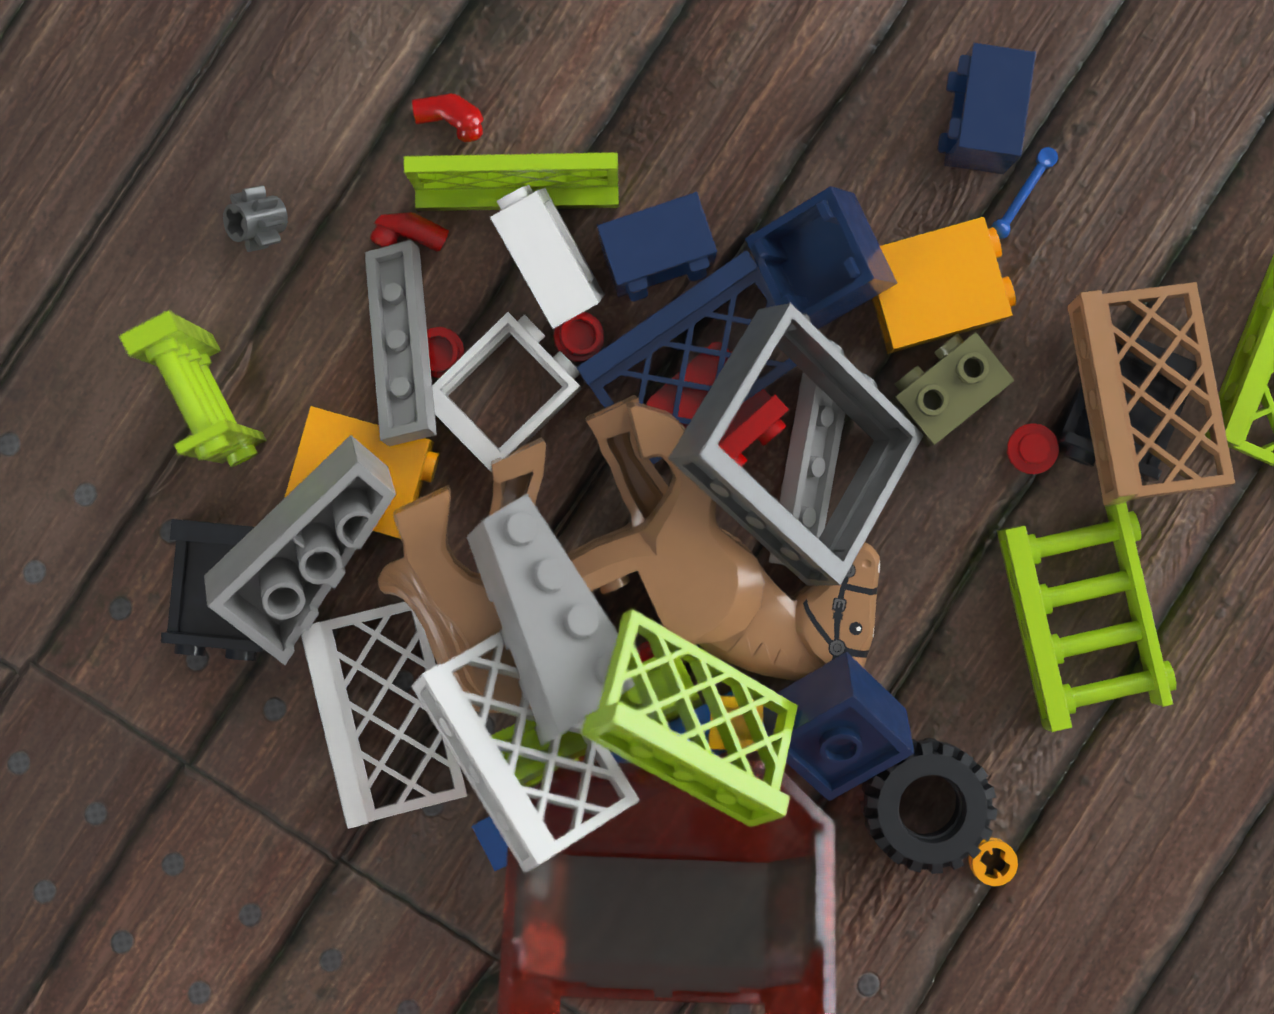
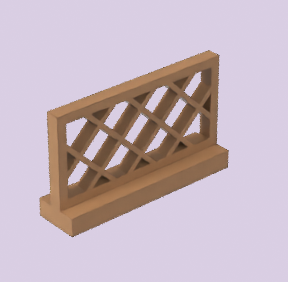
(1106, 398)

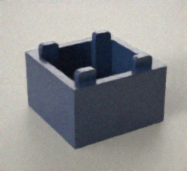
(988, 108)
(657, 246)
(822, 257)
(843, 727)

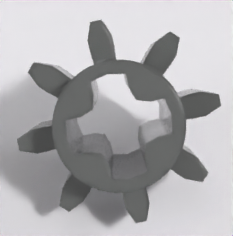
(255, 218)

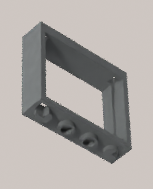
(895, 440)

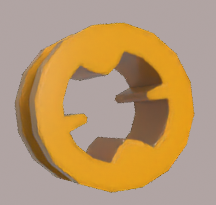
(1006, 854)

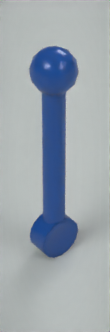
(1045, 159)

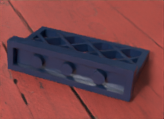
(672, 321)

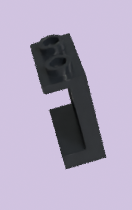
(1075, 429)
(190, 620)

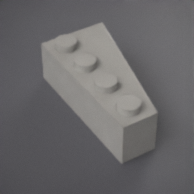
(300, 550)
(546, 617)

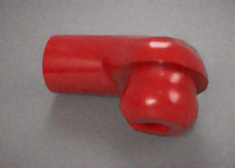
(452, 109)
(410, 226)

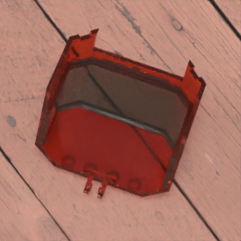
(673, 904)

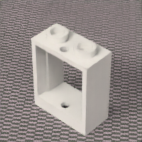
(546, 254)
(463, 427)

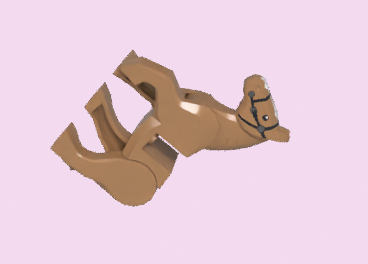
(693, 571)

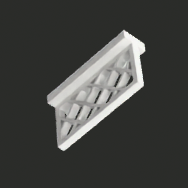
(340, 727)
(494, 777)

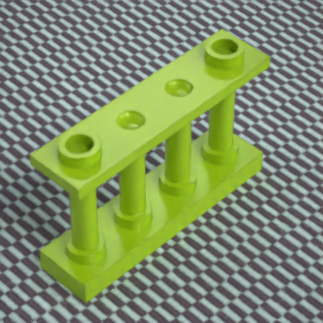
(182, 356)
(1047, 650)

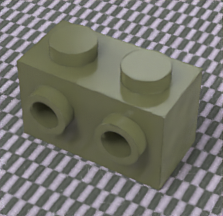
(952, 388)

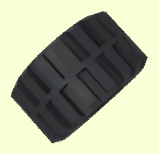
(962, 832)

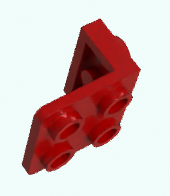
(754, 420)

